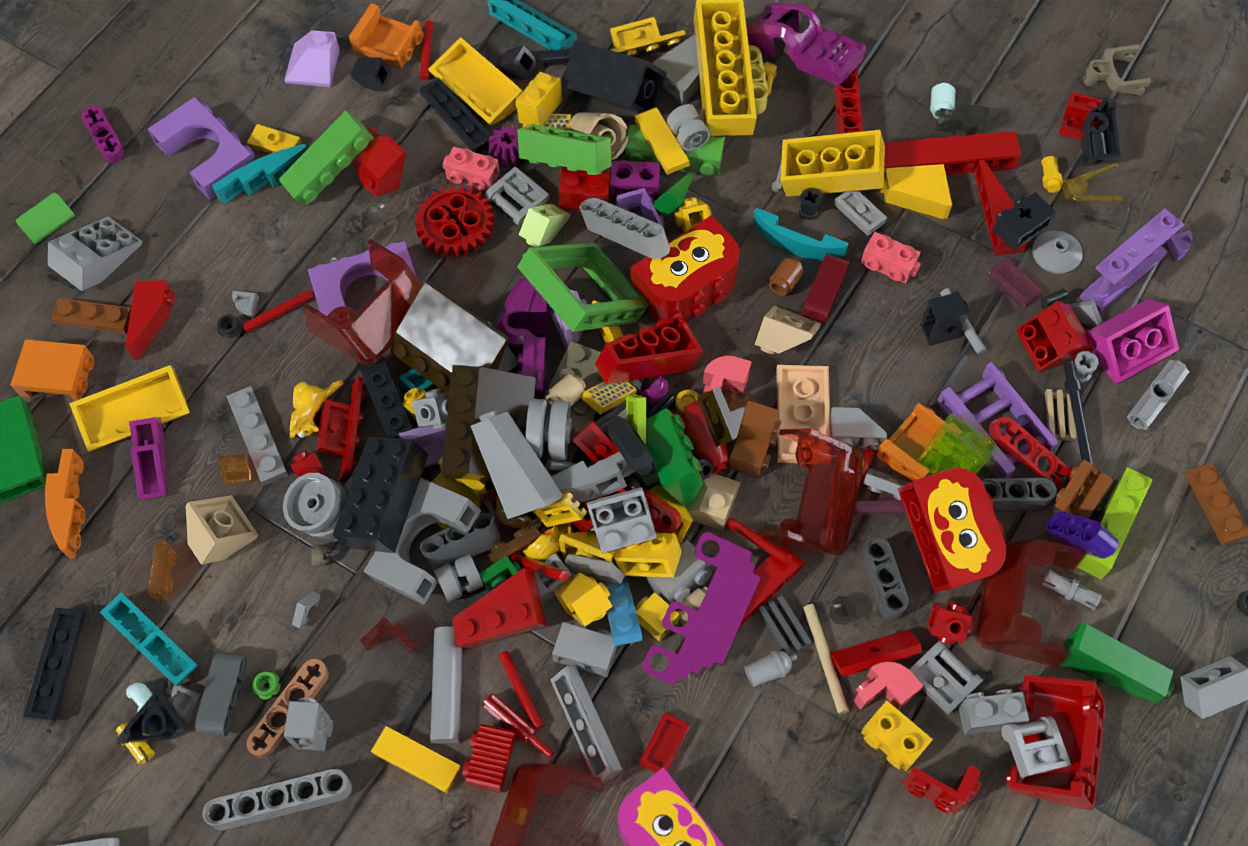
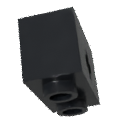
(1023, 220)
(944, 318)

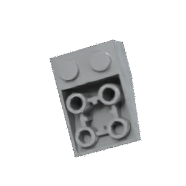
(91, 252)

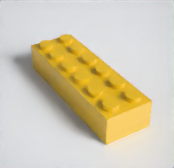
(724, 67)

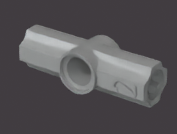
(1165, 385)

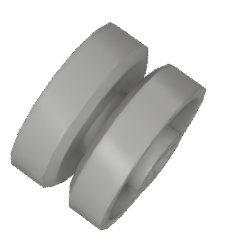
(552, 429)
(314, 505)

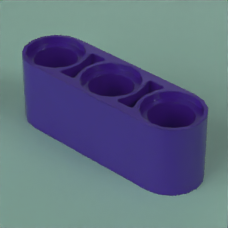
(1082, 534)

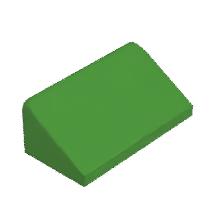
(45, 218)

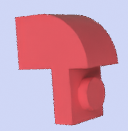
(727, 373)
(893, 681)

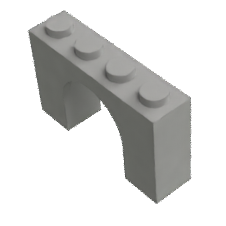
(430, 506)

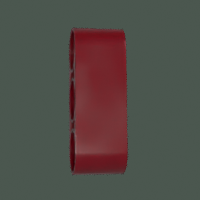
(825, 288)

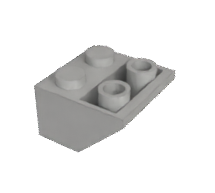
(622, 520)

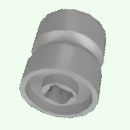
(688, 127)
(449, 582)

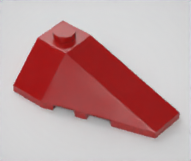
(380, 164)

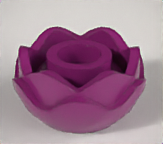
(655, 390)

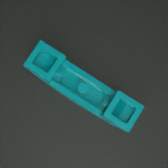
(794, 242)

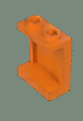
(385, 37)
(52, 369)
(908, 443)

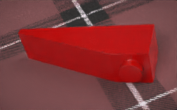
(993, 201)

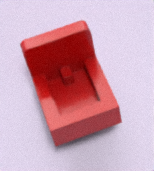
(306, 463)

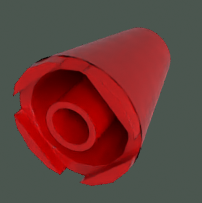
(702, 440)

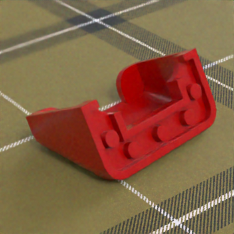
(1080, 717)

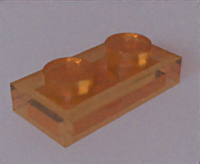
(522, 539)
(160, 578)

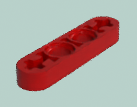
(1036, 450)

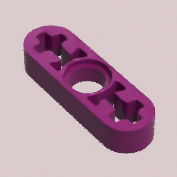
(103, 142)

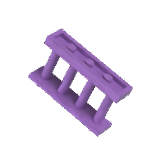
(1132, 259)
(999, 463)

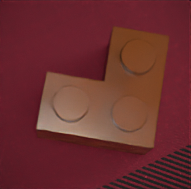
(756, 434)

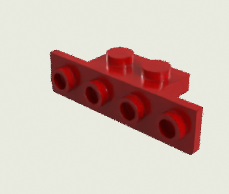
(339, 428)

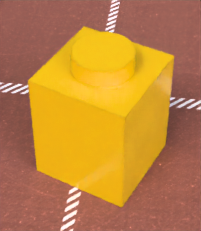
(651, 613)

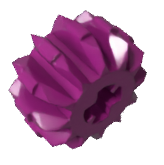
(505, 145)

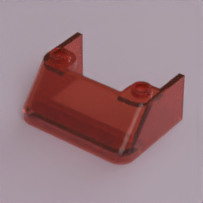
(372, 329)
(827, 494)
(1000, 620)
(524, 793)

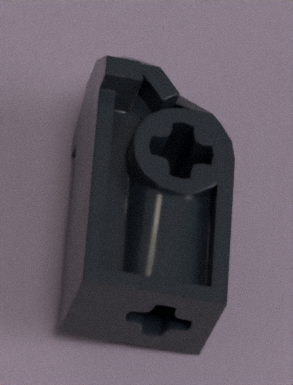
(1103, 144)

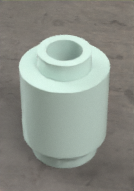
(942, 97)

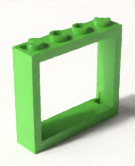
(626, 302)

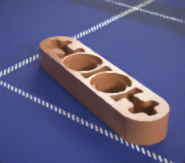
(281, 706)

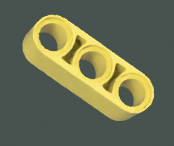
(759, 79)

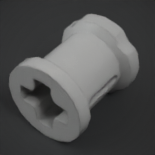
(1084, 365)

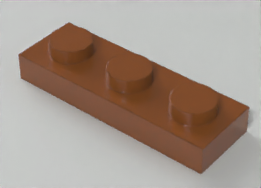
(91, 316)
(1217, 504)

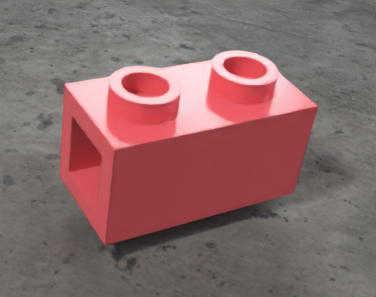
(471, 168)
(891, 258)

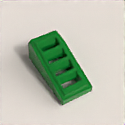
(673, 196)

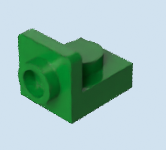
(498, 573)

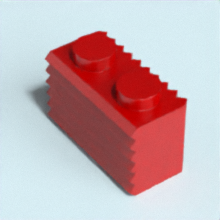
(489, 758)

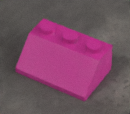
(1134, 339)

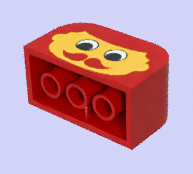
(692, 275)
(954, 527)

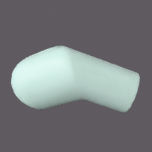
(139, 693)

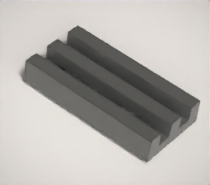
(772, 606)

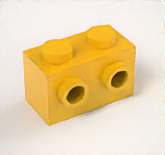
(539, 99)
(650, 558)
(583, 598)
(895, 736)

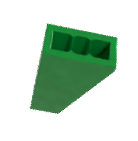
(21, 455)
(1116, 664)

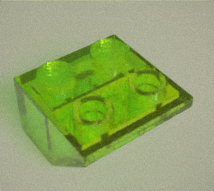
(956, 446)

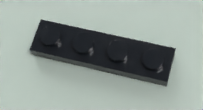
(456, 115)
(54, 665)

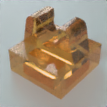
(234, 468)

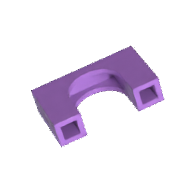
(197, 122)
(334, 278)

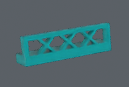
(532, 23)

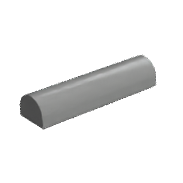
(446, 687)
(586, 724)

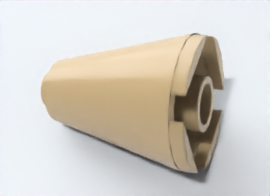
(603, 125)

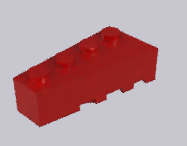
(651, 352)

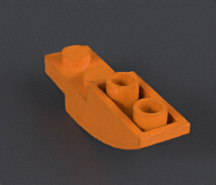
(62, 508)

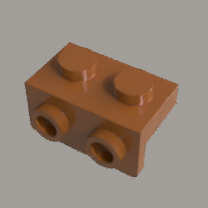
(1083, 491)

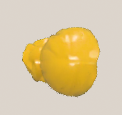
(547, 543)

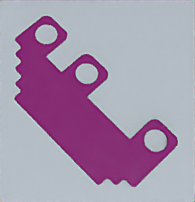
(718, 617)

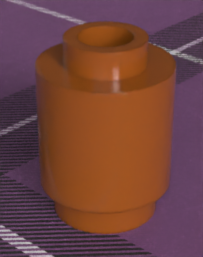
(786, 276)

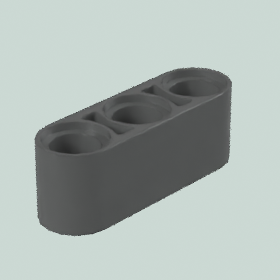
(1026, 490)
(453, 544)
(885, 566)
(221, 693)

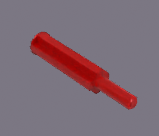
(514, 722)

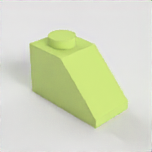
(543, 224)

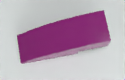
(149, 457)

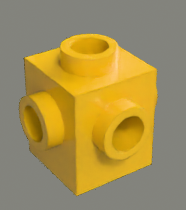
(690, 205)

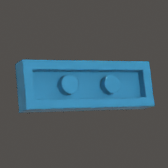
(622, 615)

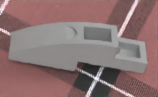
(596, 481)

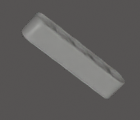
(625, 228)
(264, 795)

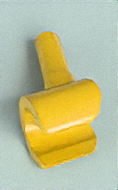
(770, 72)

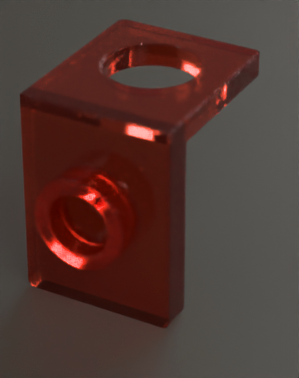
(381, 629)

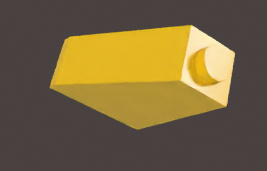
(918, 189)

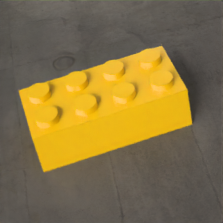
(833, 163)

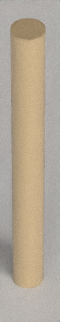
(826, 659)

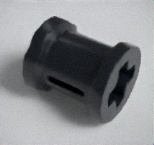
(810, 202)

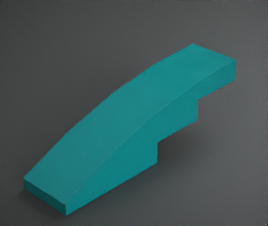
(258, 173)

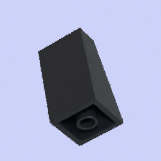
(613, 78)

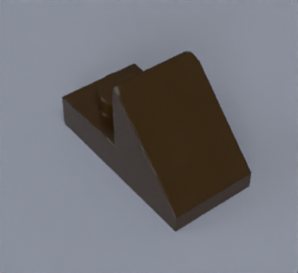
(721, 422)

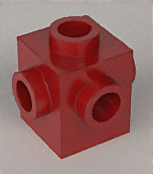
(950, 622)

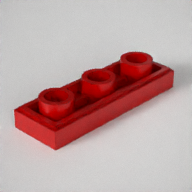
(880, 650)

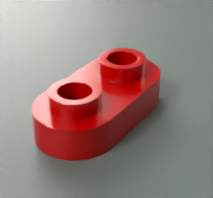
(659, 510)

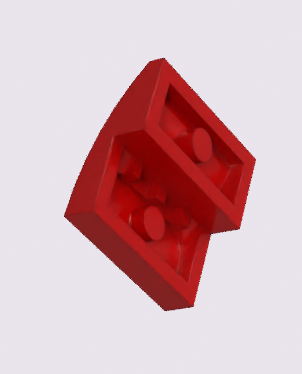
(1075, 113)

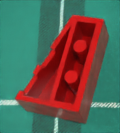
(502, 613)

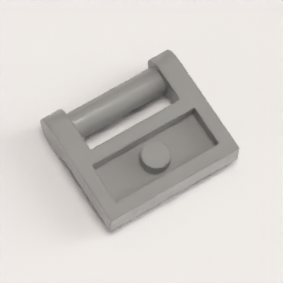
(521, 190)
(940, 683)
(1040, 755)

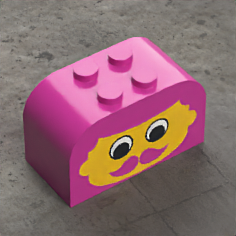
(662, 816)

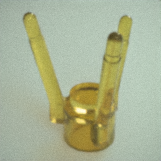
(1076, 187)

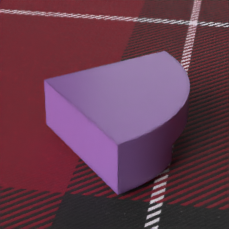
(1180, 244)

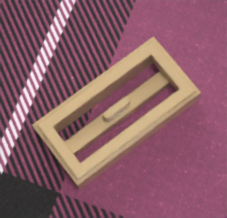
(1060, 395)

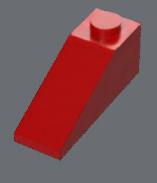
(148, 313)

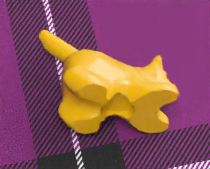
(307, 403)

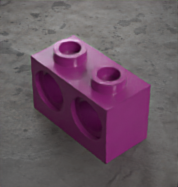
(635, 178)

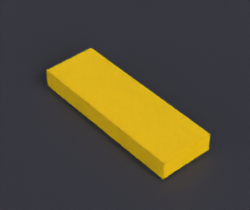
(662, 141)
(416, 759)

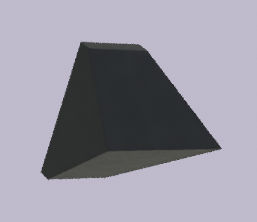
(152, 722)

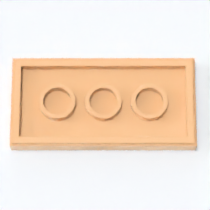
(802, 404)

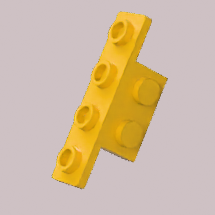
(642, 36)

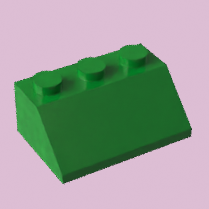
(673, 457)

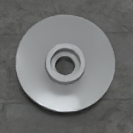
(1055, 259)

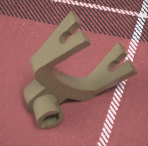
(1104, 71)

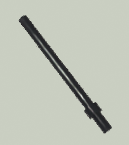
(1073, 388)

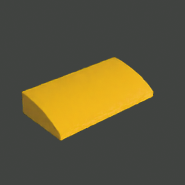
(476, 82)
(106, 414)

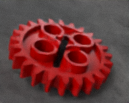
(436, 232)

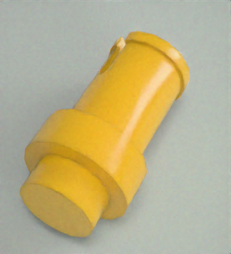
(1052, 178)
(137, 747)

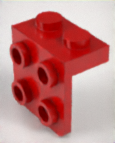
(944, 797)

